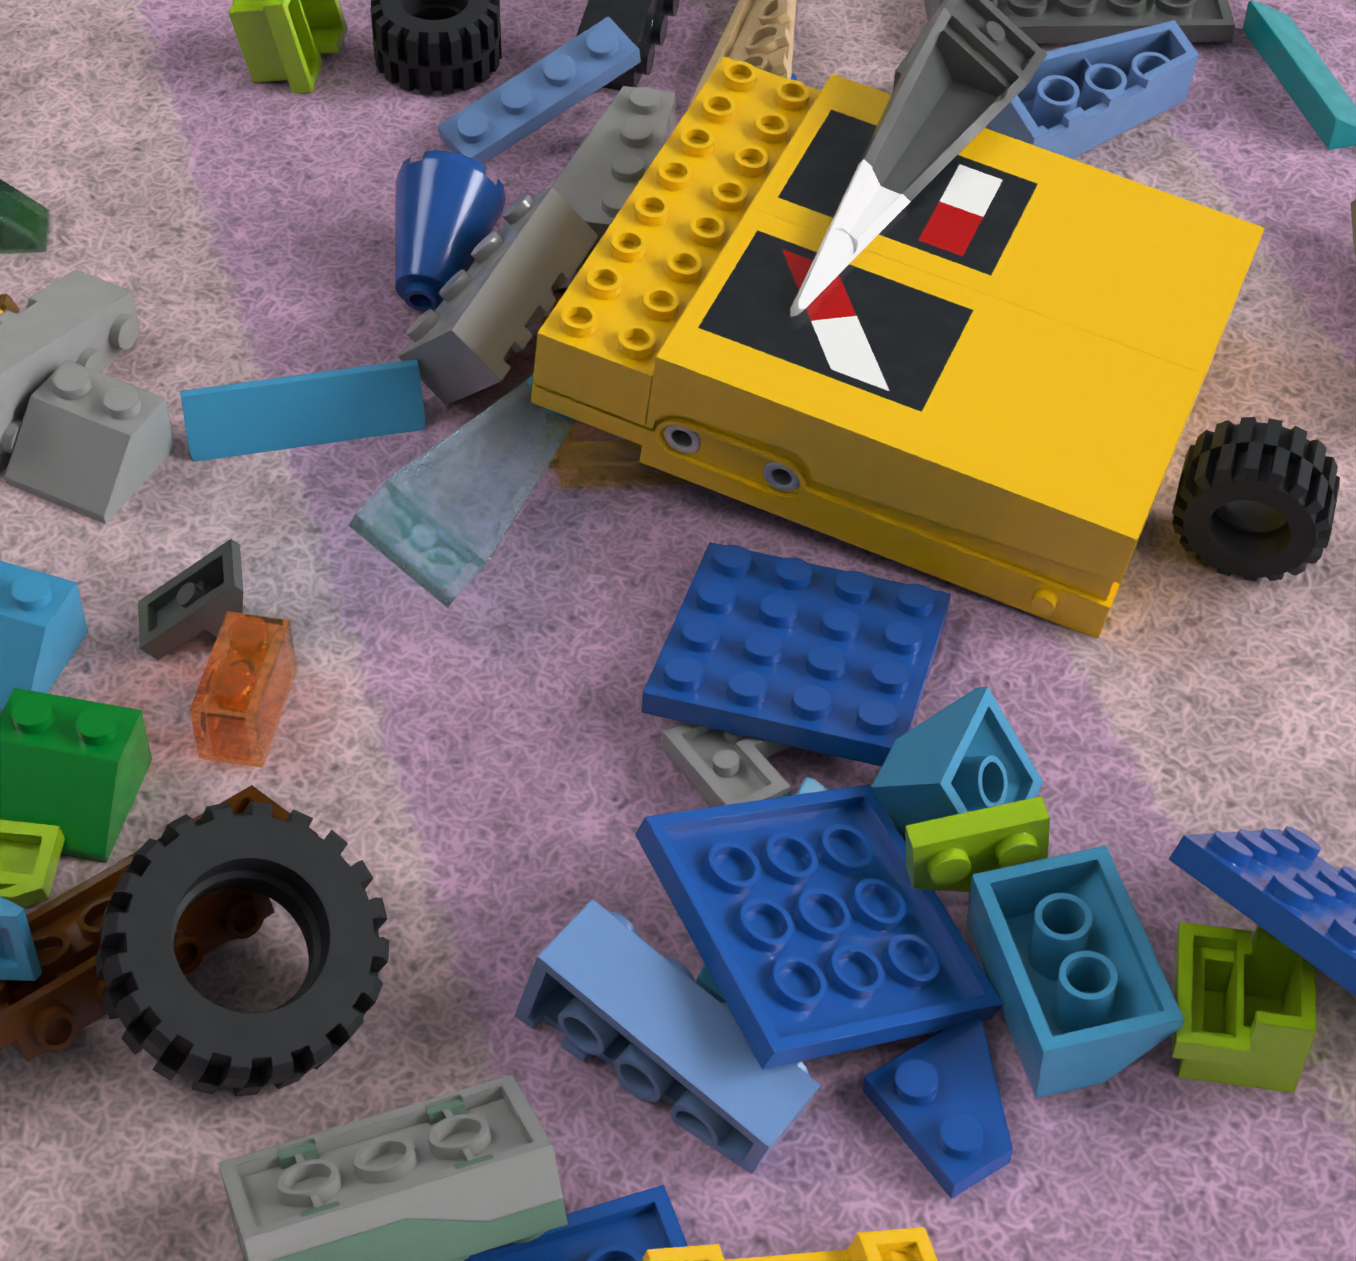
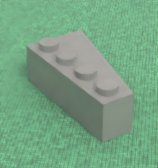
(616, 155)
(68, 320)

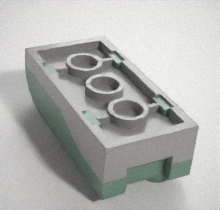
(402, 1184)

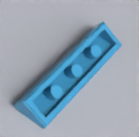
(303, 410)

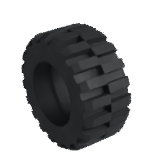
(289, 867)

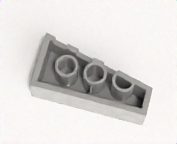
(499, 297)

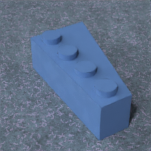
(1100, 89)
(662, 1036)

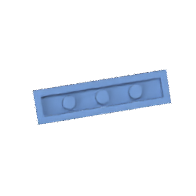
(540, 92)

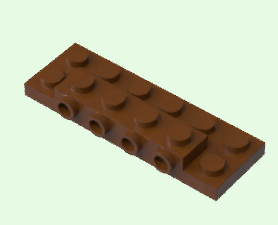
(65, 931)

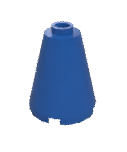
(439, 219)

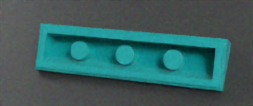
(1302, 74)

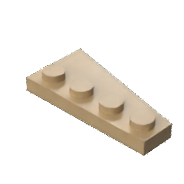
(757, 34)

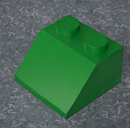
(71, 767)

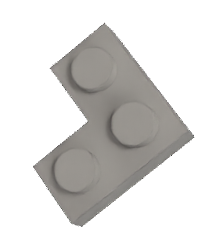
(725, 764)

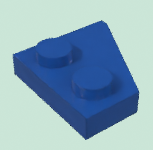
(946, 1105)

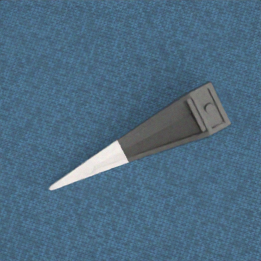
(951, 88)

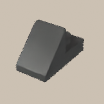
(192, 601)

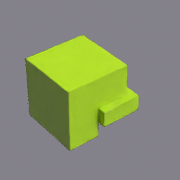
(287, 37)
(1242, 1007)

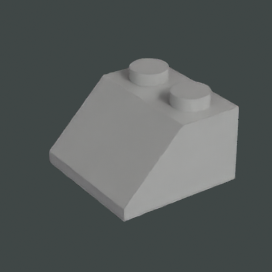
(89, 441)

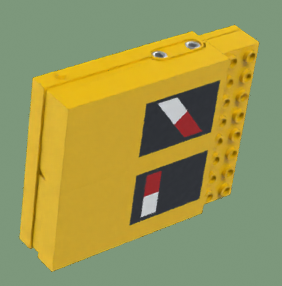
(959, 397)

